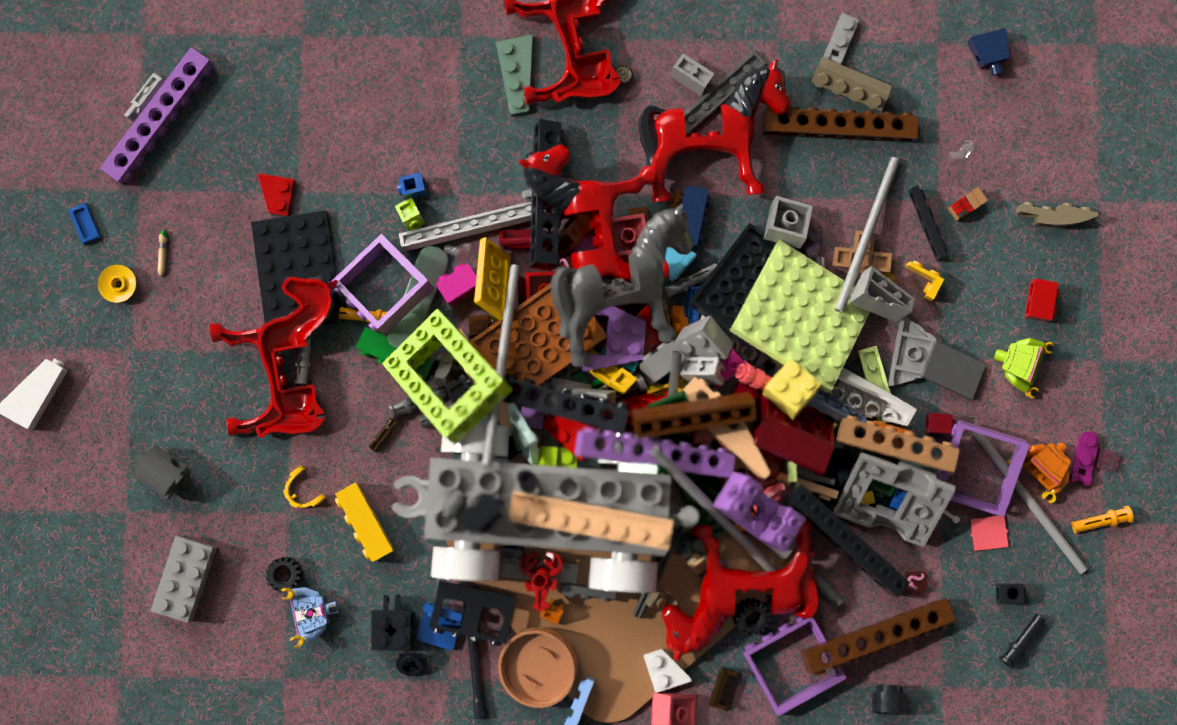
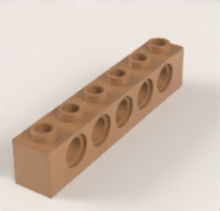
(847, 436)

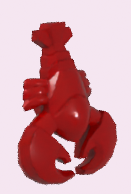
(541, 577)

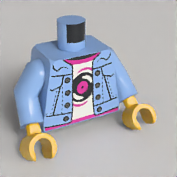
(309, 613)

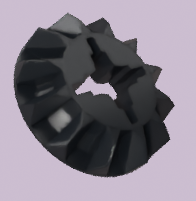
(411, 669)

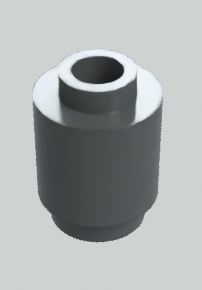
(454, 504)

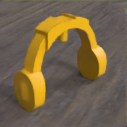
(294, 474)

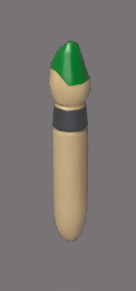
(162, 252)

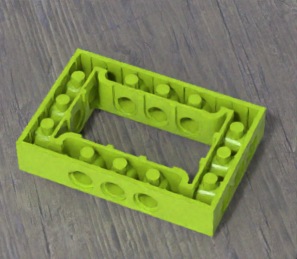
(474, 405)

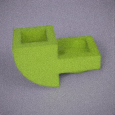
(557, 457)

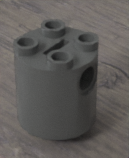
(160, 471)

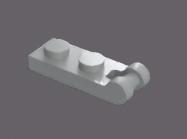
(841, 38)

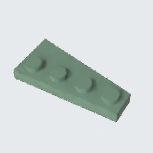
(515, 64)

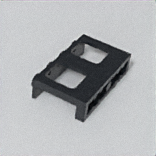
(475, 600)

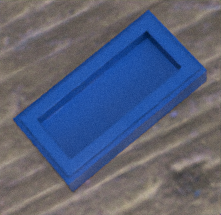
(84, 223)

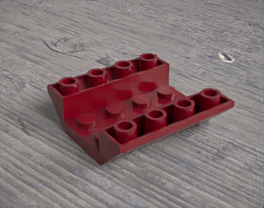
(802, 440)

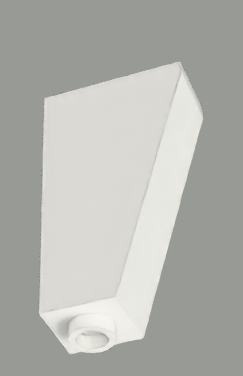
(33, 395)

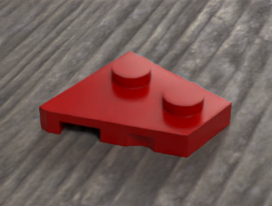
(277, 193)

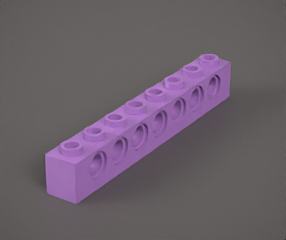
(156, 106)
(586, 447)

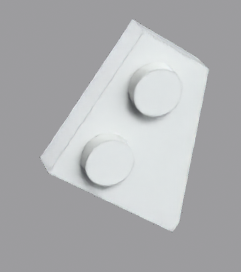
(664, 671)

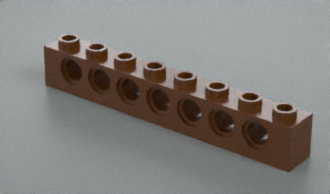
(908, 124)
(942, 617)

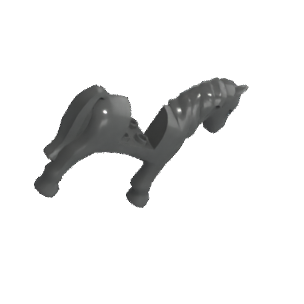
(586, 295)

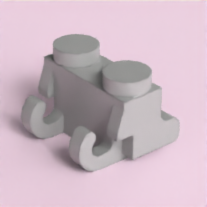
(444, 371)

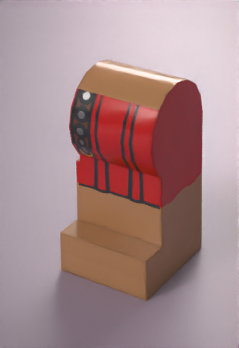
(967, 204)

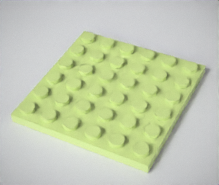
(795, 317)

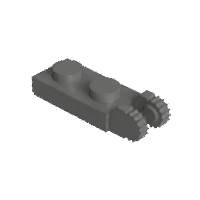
(586, 592)

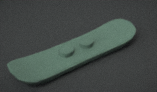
(432, 265)

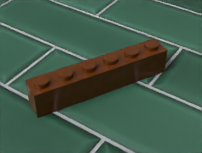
(693, 415)

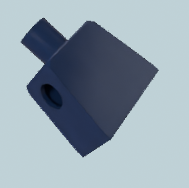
(990, 50)

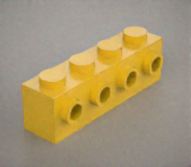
(364, 521)

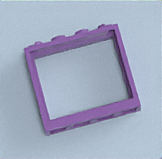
(403, 307)
(1010, 477)
(805, 694)

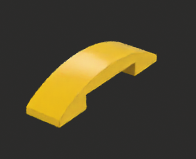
(614, 377)

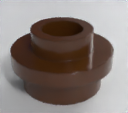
(676, 198)

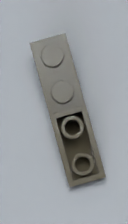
(1063, 216)

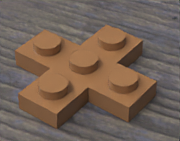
(844, 256)

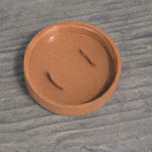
(538, 667)

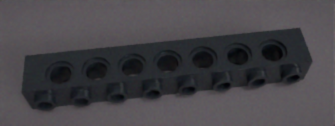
(539, 257)
(622, 414)
(844, 539)

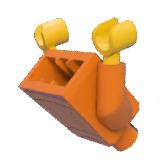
(1048, 466)

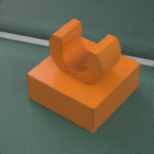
(553, 613)

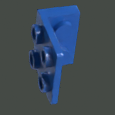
(448, 618)

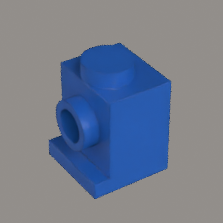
(412, 180)

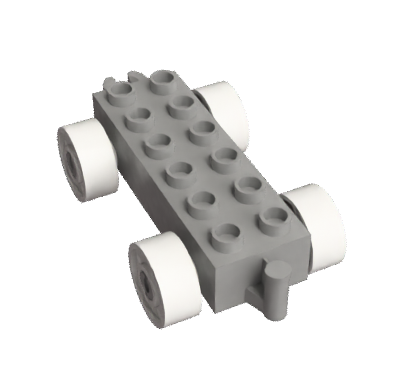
(608, 489)

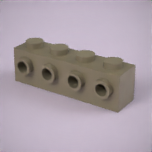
(851, 84)

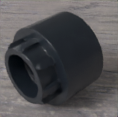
(889, 700)

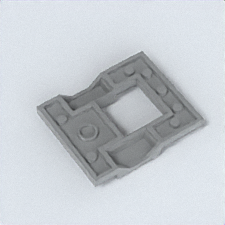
(918, 510)

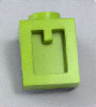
(410, 214)

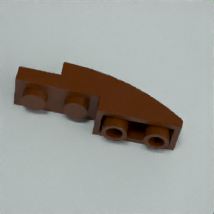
(573, 232)

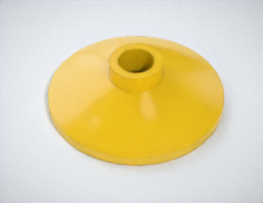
(108, 280)

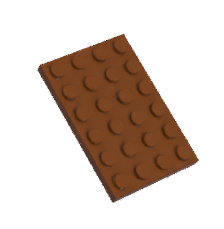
(535, 342)

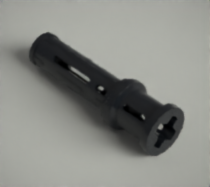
(1018, 647)

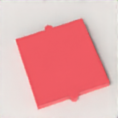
(989, 533)

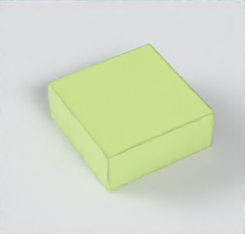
(791, 472)

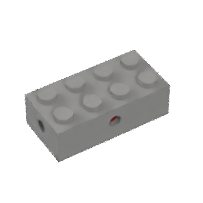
(183, 579)

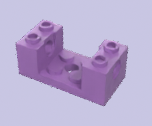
(771, 524)

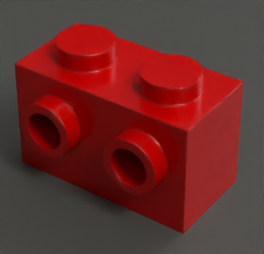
(1042, 300)

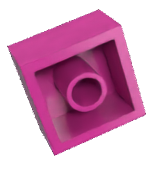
(458, 284)

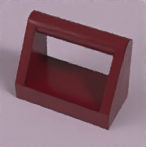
(514, 239)

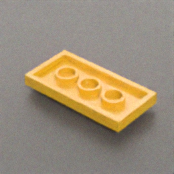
(492, 278)

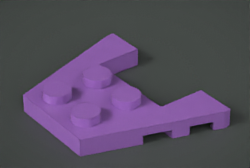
(624, 340)

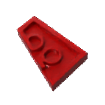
(566, 431)

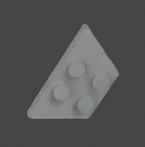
(910, 352)

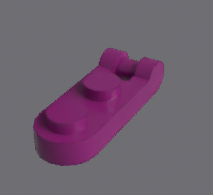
(1084, 458)

